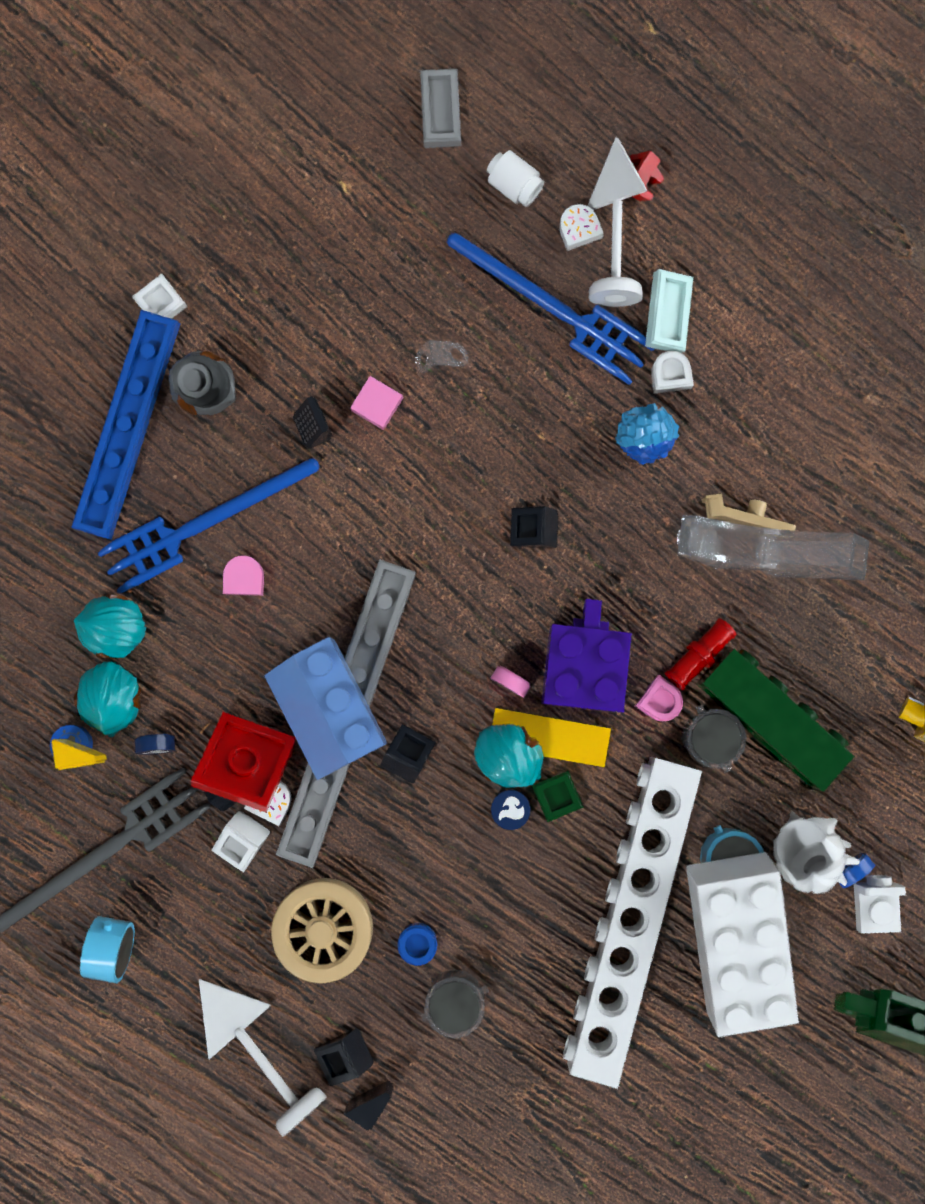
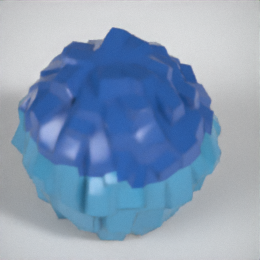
(647, 433)

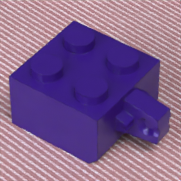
(587, 663)

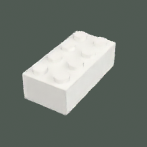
(742, 944)

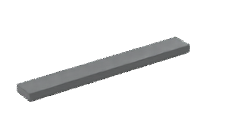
(366, 661)

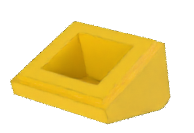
(73, 755)

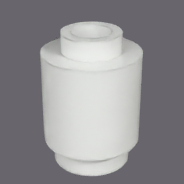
(514, 178)

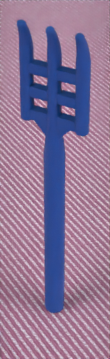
(582, 324)
(172, 538)

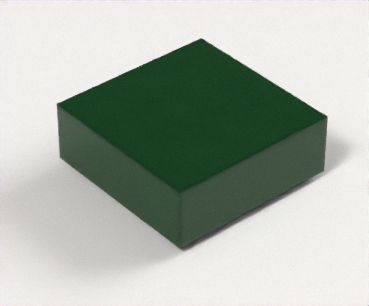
(557, 796)

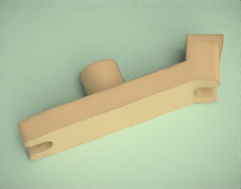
(753, 517)

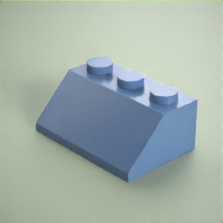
(325, 708)

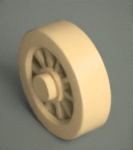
(322, 930)

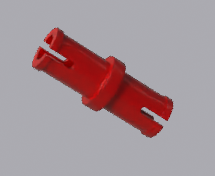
(700, 654)

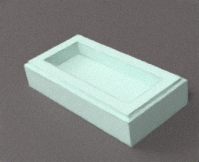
(669, 311)

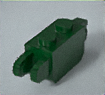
(886, 1017)

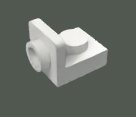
(878, 905)

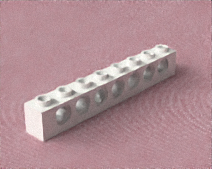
(605, 1060)

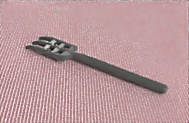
(134, 830)

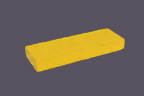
(561, 738)

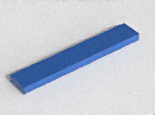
(126, 424)

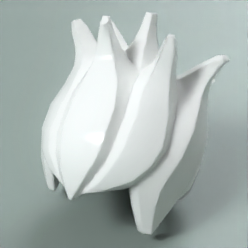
(811, 854)

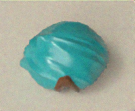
(110, 626)
(108, 698)
(509, 755)

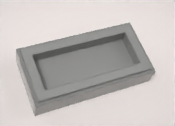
(440, 108)

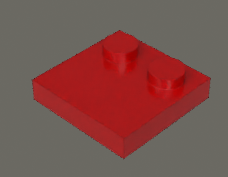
(243, 762)

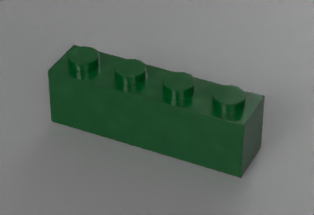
(775, 719)

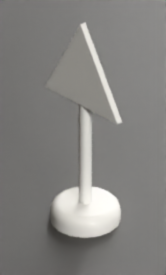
(615, 183)
(226, 1017)

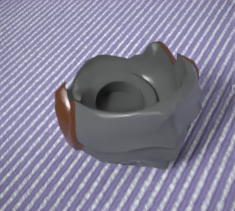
(202, 383)

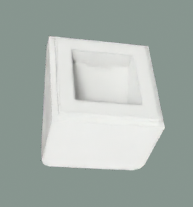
(240, 840)

